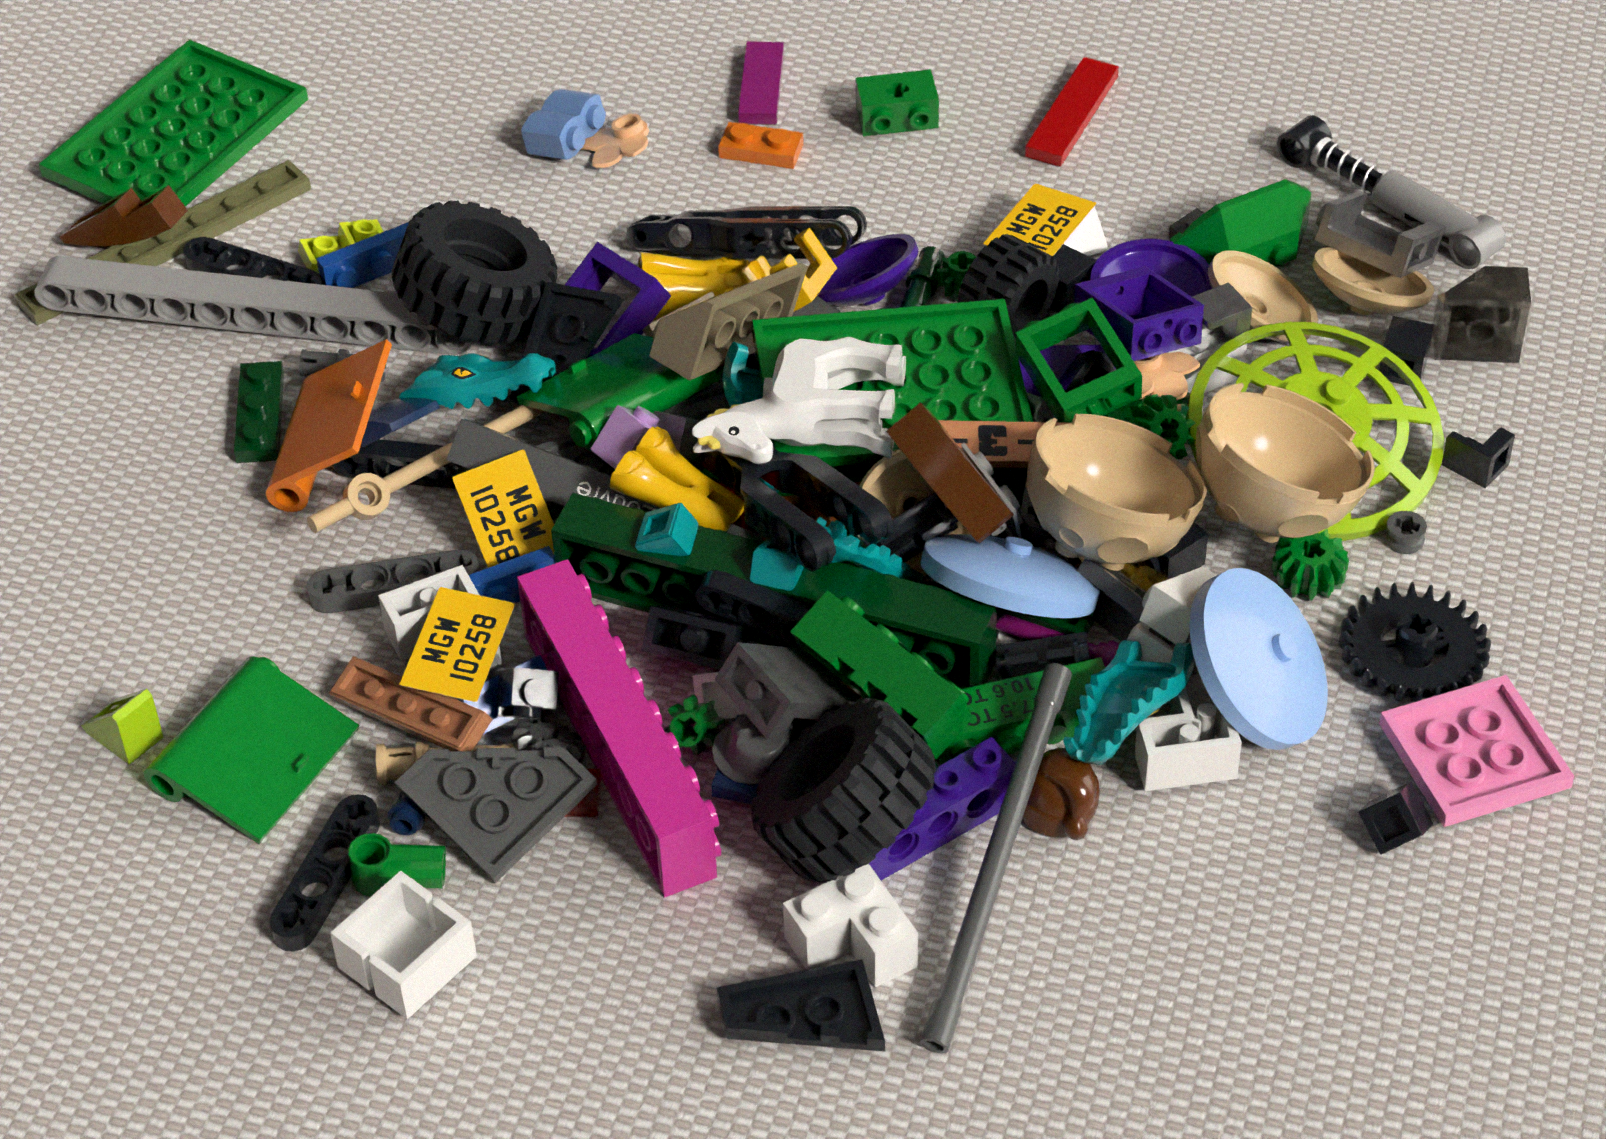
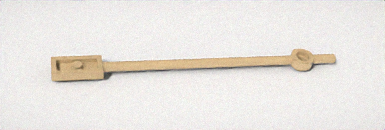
(379, 488)

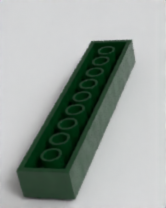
(937, 624)

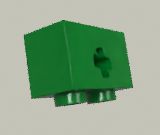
(897, 102)

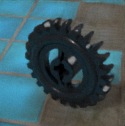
(1421, 631)

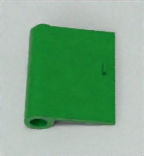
(610, 378)
(252, 748)

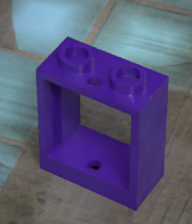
(650, 298)
(1172, 318)

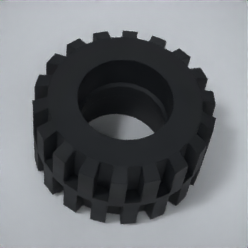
(1016, 273)

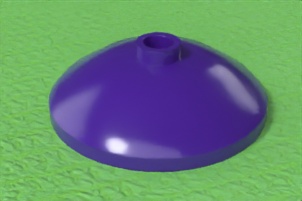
(1169, 260)
(869, 270)

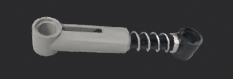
(1467, 237)

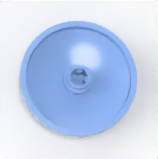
(1009, 575)
(1258, 659)

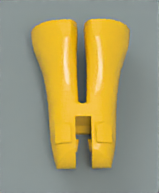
(691, 278)
(664, 477)

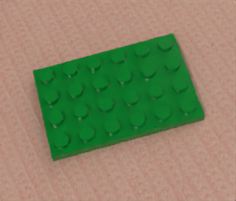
(175, 127)
(956, 363)

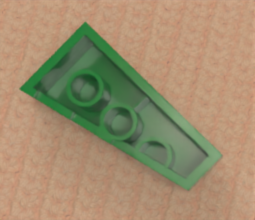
(880, 669)

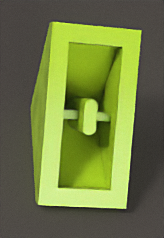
(127, 725)

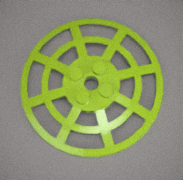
(1342, 399)

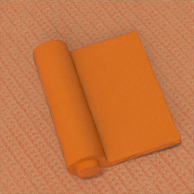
(326, 424)

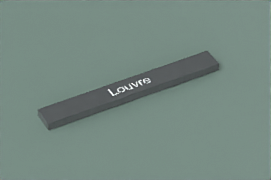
(555, 475)

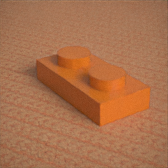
(761, 145)

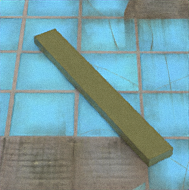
(202, 220)

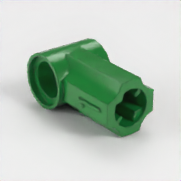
(377, 861)

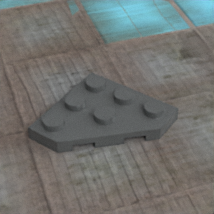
(496, 798)

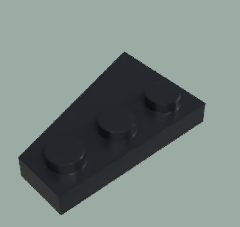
(568, 325)
(805, 1008)

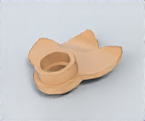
(624, 139)
(1165, 374)

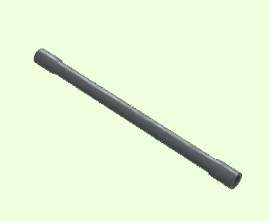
(947, 1006)

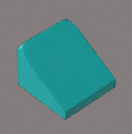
(668, 531)
(774, 567)

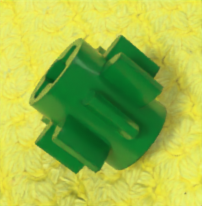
(953, 272)
(684, 719)

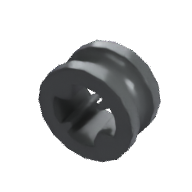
(1402, 542)

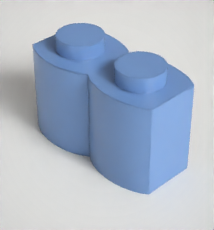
(563, 124)

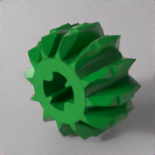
(1165, 419)
(1310, 564)

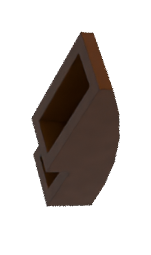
(126, 219)
(950, 472)

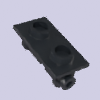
(917, 525)
(1033, 655)

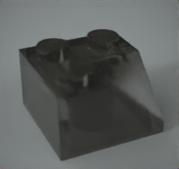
(1483, 316)

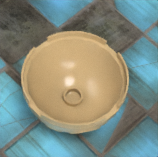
(1279, 462)
(1111, 490)

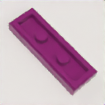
(761, 83)

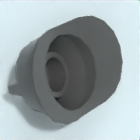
(746, 754)

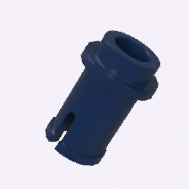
(405, 816)

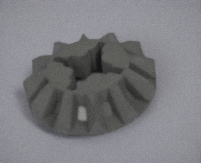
(540, 735)

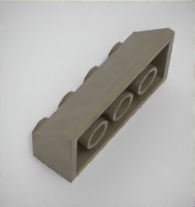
(700, 335)

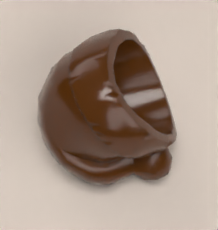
(1062, 796)

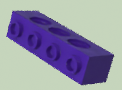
(962, 797)

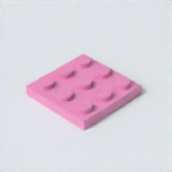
(1475, 750)

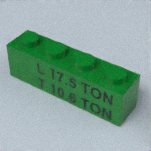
(1005, 708)

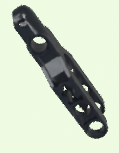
(736, 231)
(815, 484)

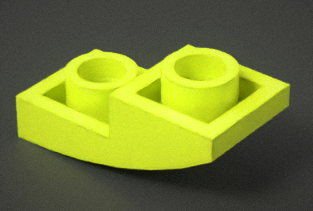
(348, 234)

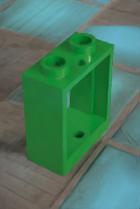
(1095, 397)

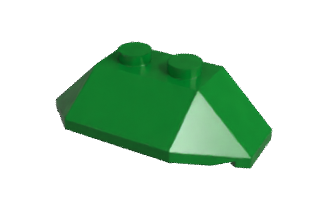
(1259, 223)

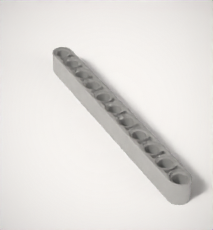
(237, 304)

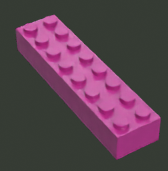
(621, 729)

